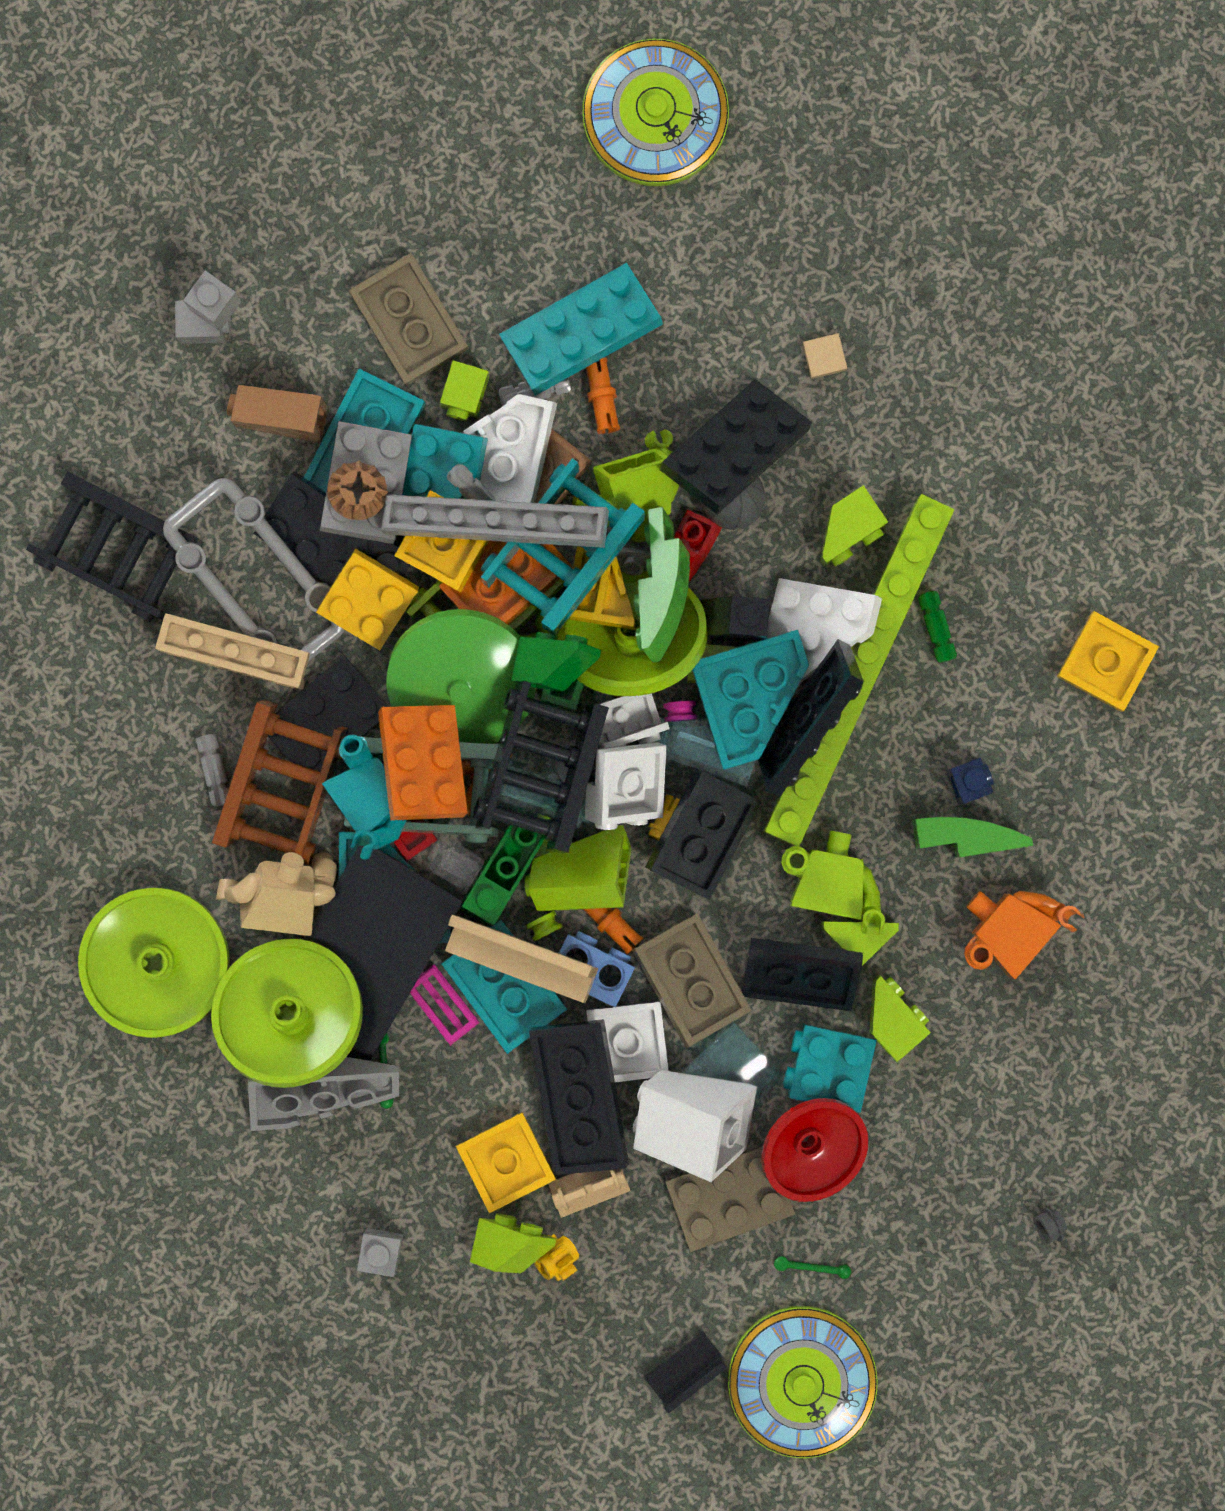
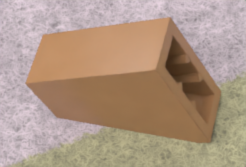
(279, 412)

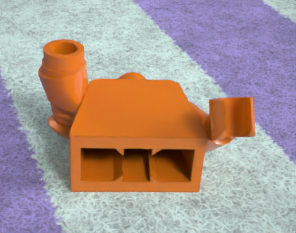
(1014, 929)

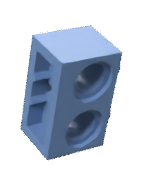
(599, 959)

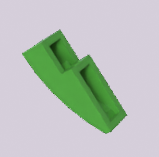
(967, 835)

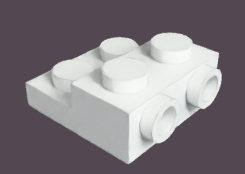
(627, 786)

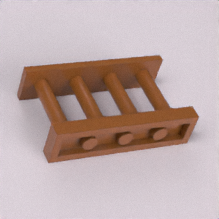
(254, 758)

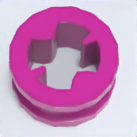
(680, 711)

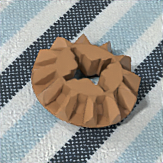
(343, 499)

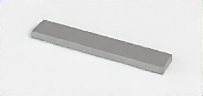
(495, 520)

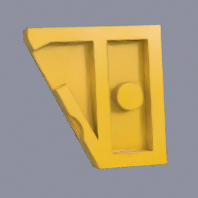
(607, 600)

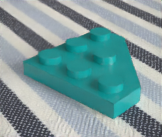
(748, 694)

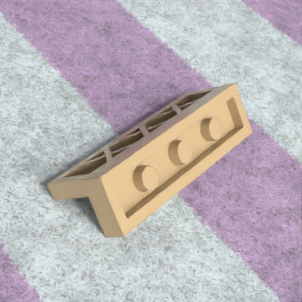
(233, 651)
(521, 959)

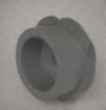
(1053, 1225)

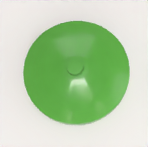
(461, 662)

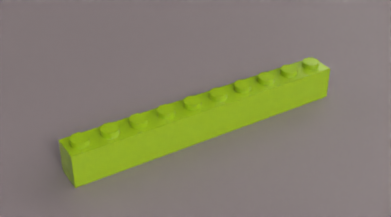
(897, 589)

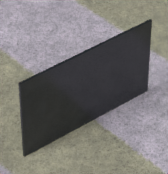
(385, 932)

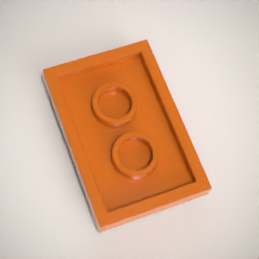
(499, 598)
(422, 762)

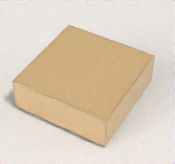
(824, 356)

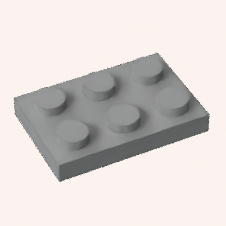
(375, 447)

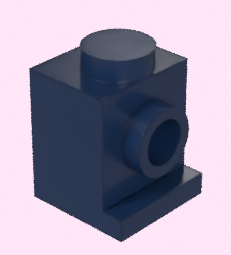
(970, 781)

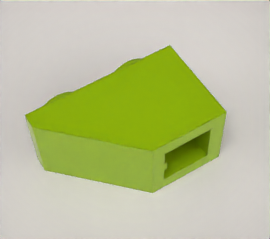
(849, 523)
(892, 1021)
(508, 1247)

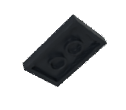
(330, 701)
(703, 834)
(801, 974)

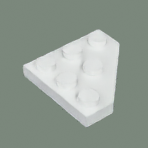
(515, 447)
(822, 617)

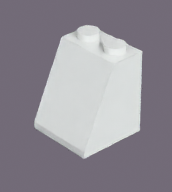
(693, 1121)

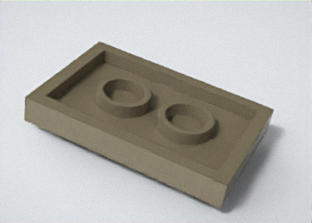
(408, 319)
(691, 980)
(729, 1204)

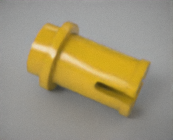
(660, 824)

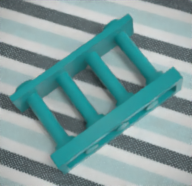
(577, 581)

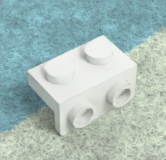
(631, 720)

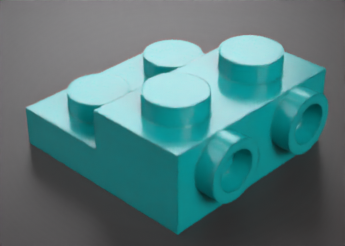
(829, 1066)

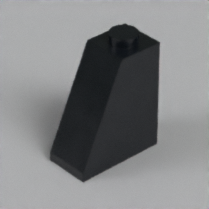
(736, 618)

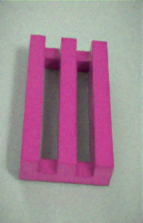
(462, 1029)

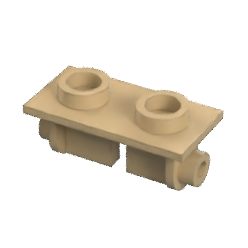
(586, 1189)

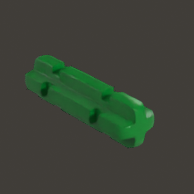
(937, 626)

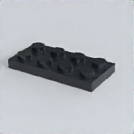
(735, 446)
(297, 520)
(810, 717)
(579, 1097)

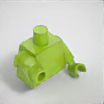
(638, 480)
(834, 882)

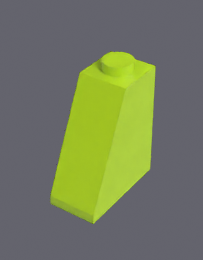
(586, 877)

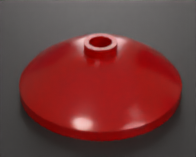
(824, 1161)

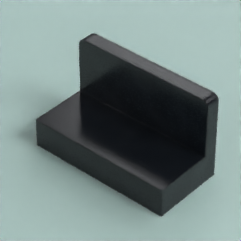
(686, 1371)

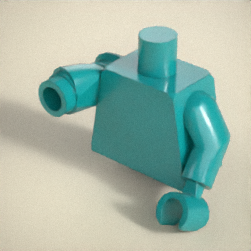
(363, 797)

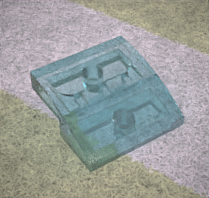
(737, 1060)

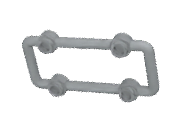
(248, 512)

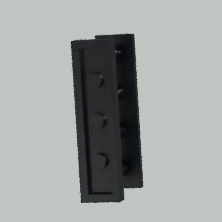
(113, 511)
(576, 758)

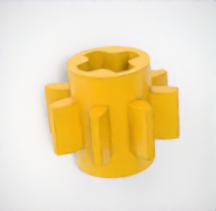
(559, 1260)

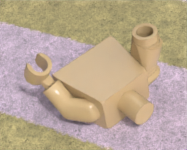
(283, 893)

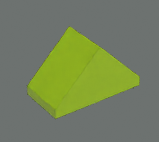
(849, 936)

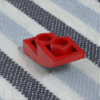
(698, 537)

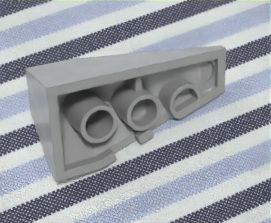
(351, 1083)

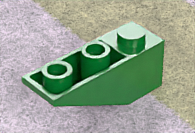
(501, 874)

